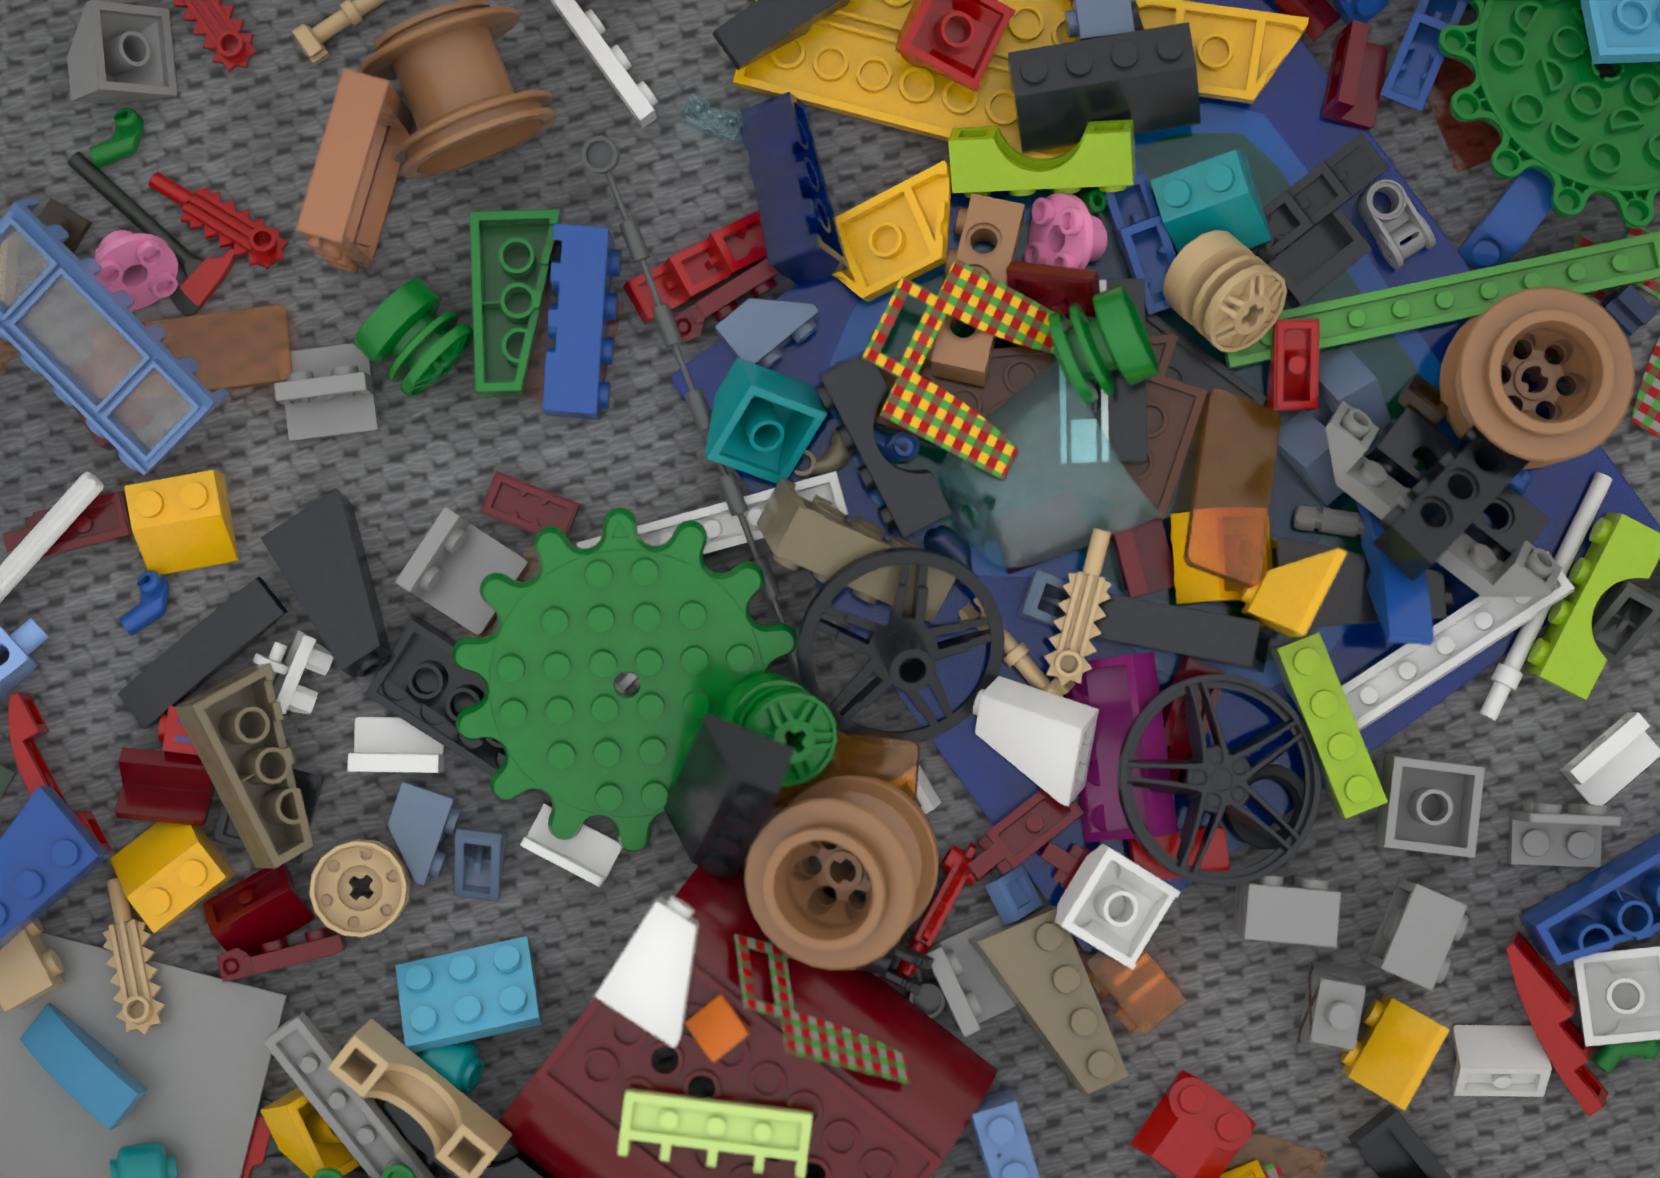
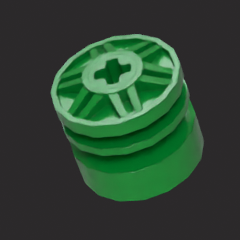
(406, 330)
(1103, 344)
(778, 705)

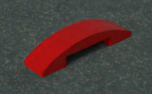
(24, 727)

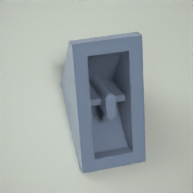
(1349, 380)
(1307, 450)
(1043, 597)
(479, 862)

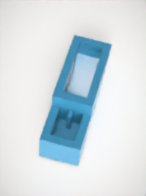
(83, 1067)

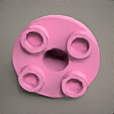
(1064, 233)
(138, 265)

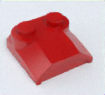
(954, 37)
(1193, 1130)

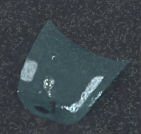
(1056, 486)

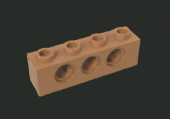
(1001, 225)

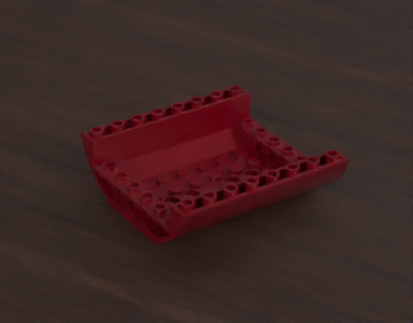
(860, 1122)

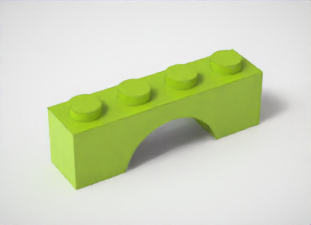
(987, 163)
(1568, 651)
(1328, 717)

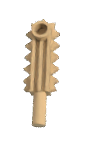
(1081, 610)
(131, 961)

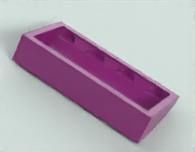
(1120, 690)

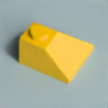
(1292, 593)
(306, 1136)

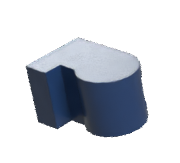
(1628, 309)

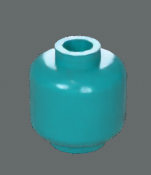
(457, 1064)
(143, 1161)

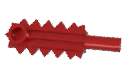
(220, 30)
(222, 221)
(956, 875)

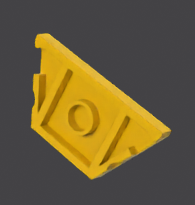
(1231, 45)
(897, 233)

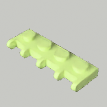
(715, 1127)

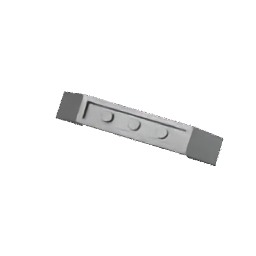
(1524, 572)

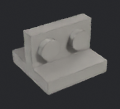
(328, 393)

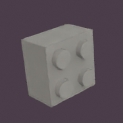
(1430, 806)
(1287, 912)
(1417, 934)

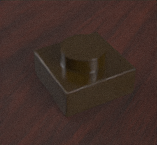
(72, 222)
(1423, 400)

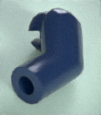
(949, 542)

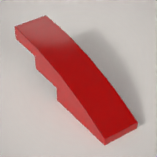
(701, 267)
(1549, 1009)

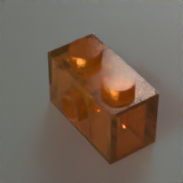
(1143, 993)

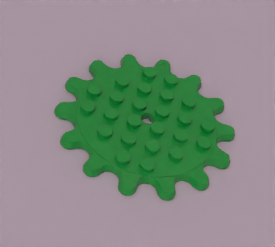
(1555, 110)
(570, 637)

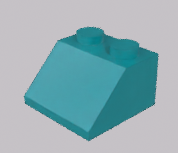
(1211, 198)
(762, 421)

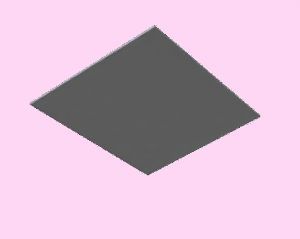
(199, 1070)

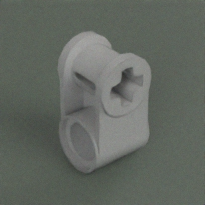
(1396, 225)

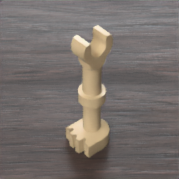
(349, 14)
(1017, 655)

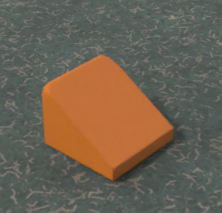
(717, 1027)

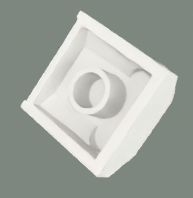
(1114, 905)
(1619, 995)

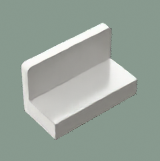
(393, 746)
(1612, 759)
(586, 855)
(1499, 1061)

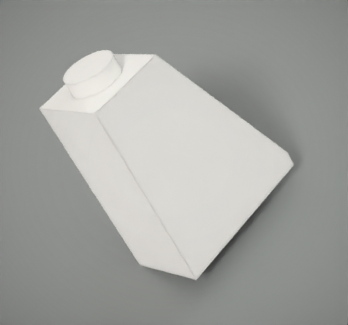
(1038, 734)
(655, 971)

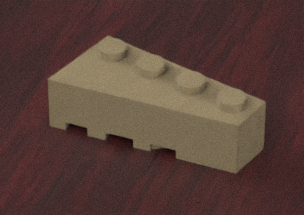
(824, 542)
(248, 761)
(1053, 993)

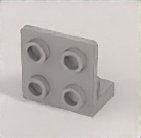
(451, 567)
(1551, 837)
(967, 980)

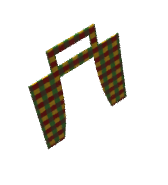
(929, 408)

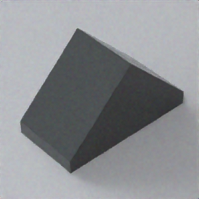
(1623, 619)

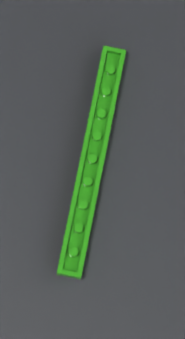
(1467, 294)

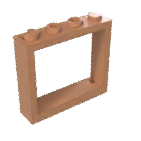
(355, 172)

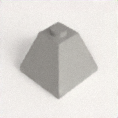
(121, 54)

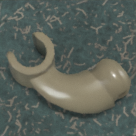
(831, 461)

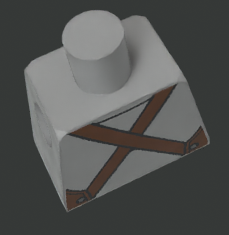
(1331, 1008)

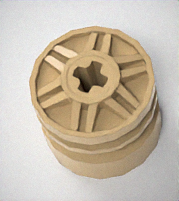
(1224, 291)
(333, 887)

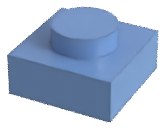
(1013, 895)

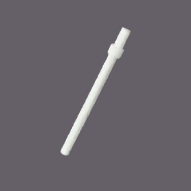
(1508, 675)

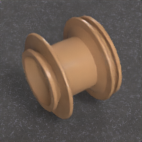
(457, 87)
(1591, 358)
(892, 859)

